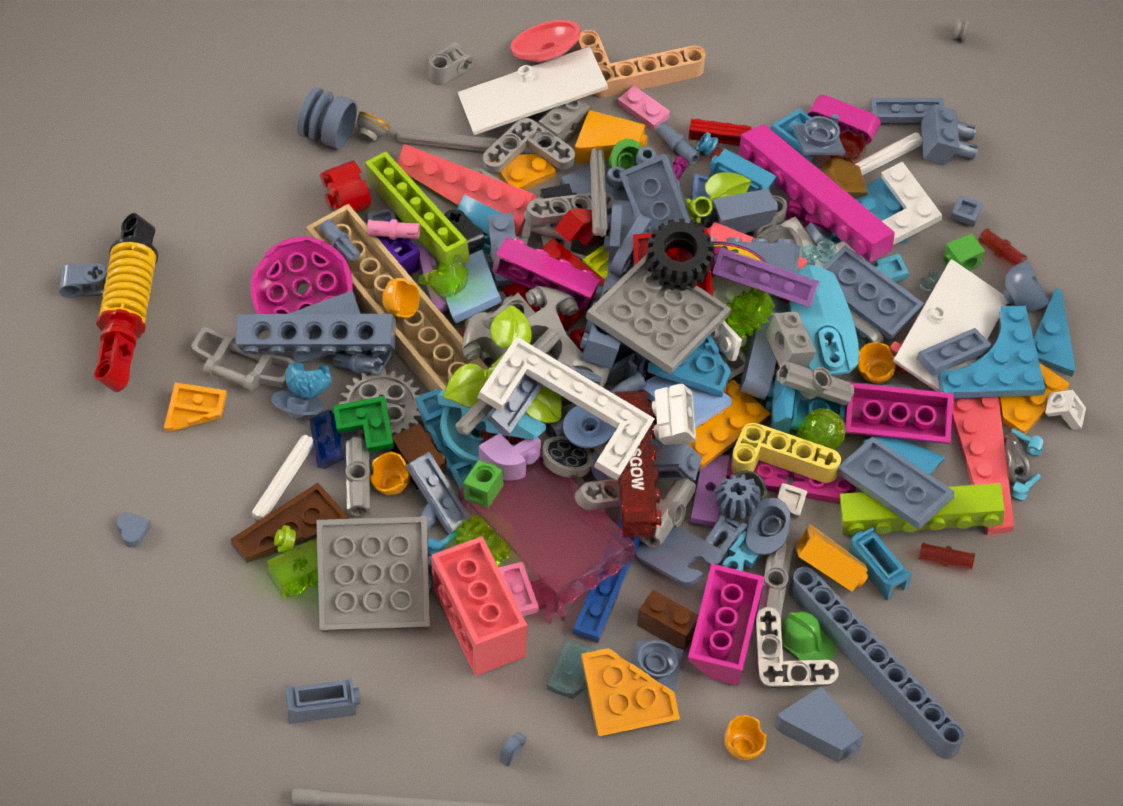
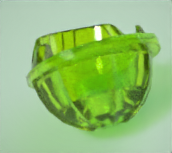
(447, 279)
(823, 428)

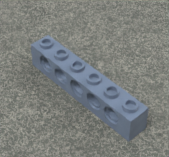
(252, 325)

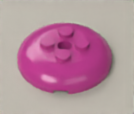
(298, 263)

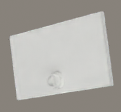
(532, 90)
(954, 306)

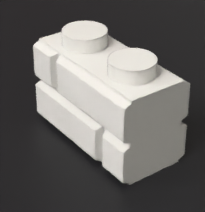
(674, 415)

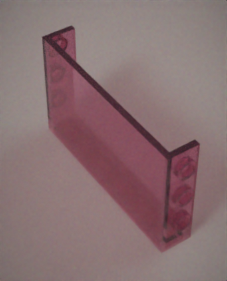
(553, 534)

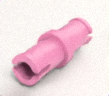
(393, 229)

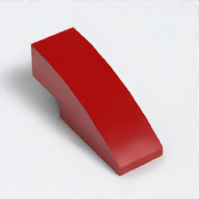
(578, 225)

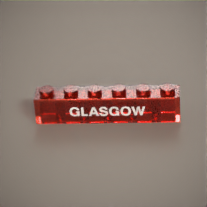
(637, 480)

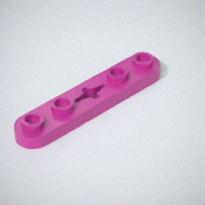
(815, 489)

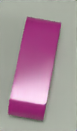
(850, 118)

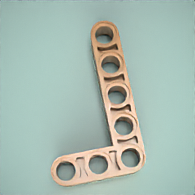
(645, 70)

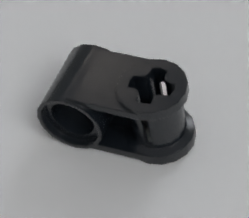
(467, 228)

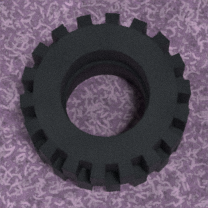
(683, 236)

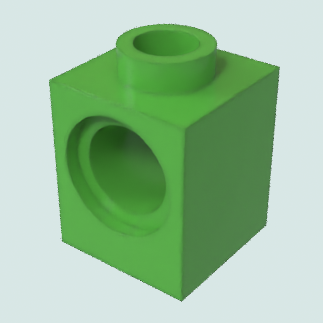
(965, 252)
(483, 483)

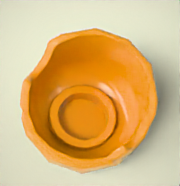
(401, 298)
(876, 362)
(390, 474)
(745, 738)

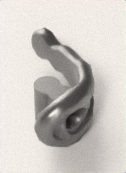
(1018, 463)

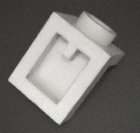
(1068, 406)

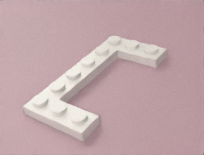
(917, 214)
(526, 359)

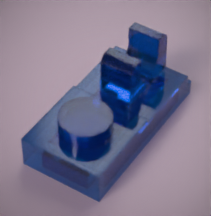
(326, 439)

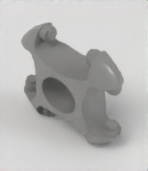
(551, 303)

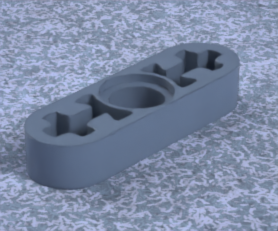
(625, 254)

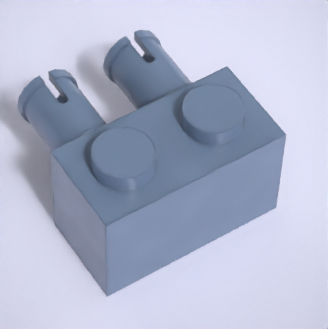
(942, 133)

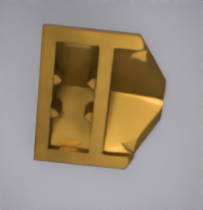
(846, 176)

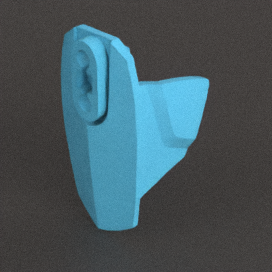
(829, 319)

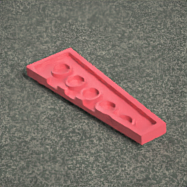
(455, 181)
(983, 449)

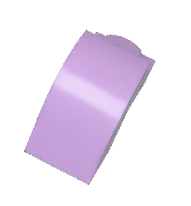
(508, 457)

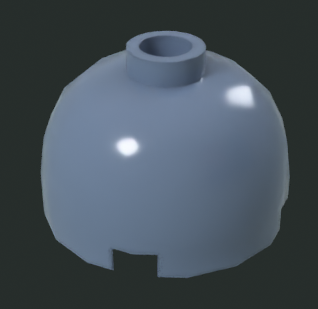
(1024, 288)

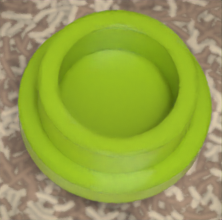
(285, 539)

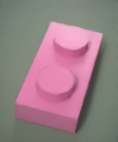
(643, 108)
(520, 588)

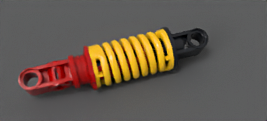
(125, 300)

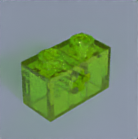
(295, 569)

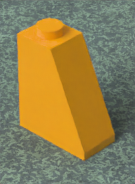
(604, 133)
(831, 558)

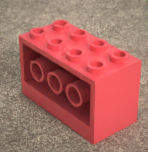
(479, 606)

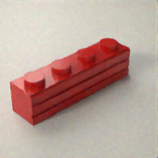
(725, 132)

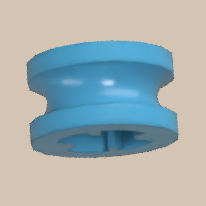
(706, 144)

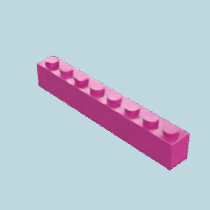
(817, 193)

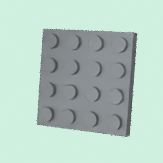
(657, 320)
(373, 573)

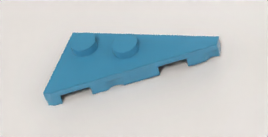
(1053, 337)

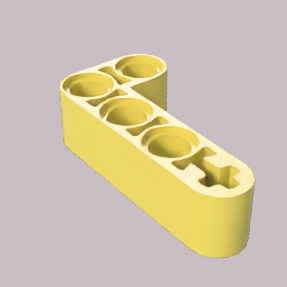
(820, 462)

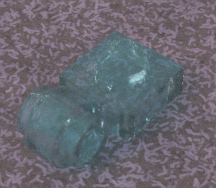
(823, 252)

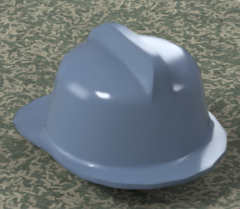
(768, 526)

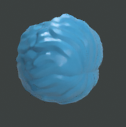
(307, 383)

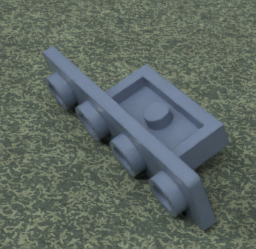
(619, 225)

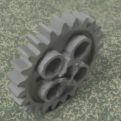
(387, 386)

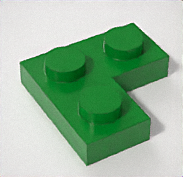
(367, 415)

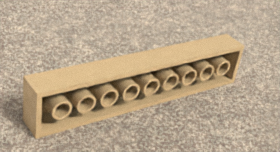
(425, 339)

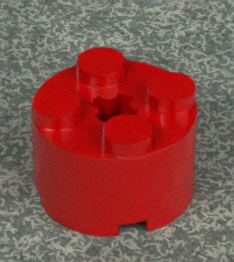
(346, 187)

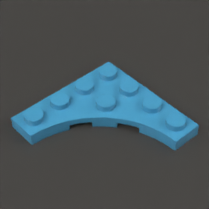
(1008, 367)

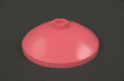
(546, 41)

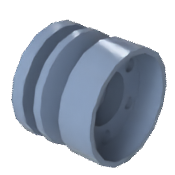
(327, 118)

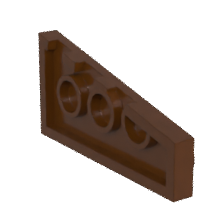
(298, 514)

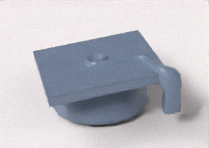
(820, 136)
(658, 661)

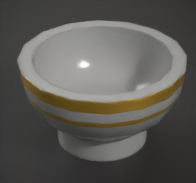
(371, 126)

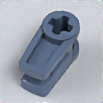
(727, 530)

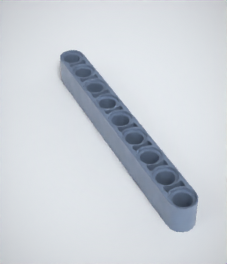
(880, 672)

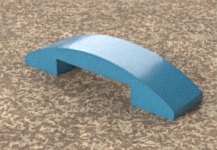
(431, 416)

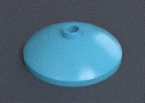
(462, 445)

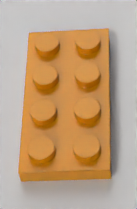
(724, 429)

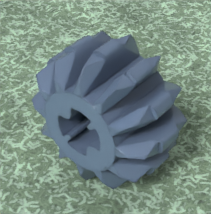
(737, 496)

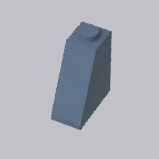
(743, 211)
(820, 726)

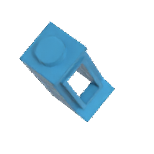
(733, 163)
(878, 576)

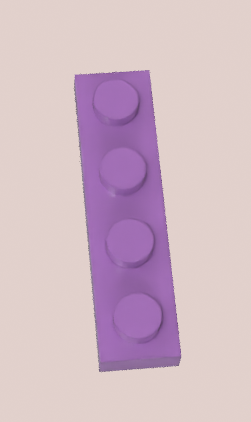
(765, 277)

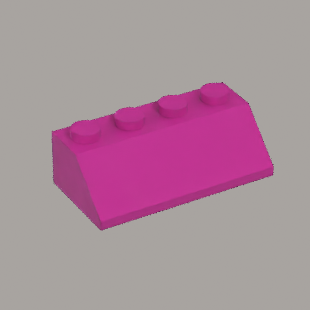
(537, 268)
(900, 413)
(725, 623)

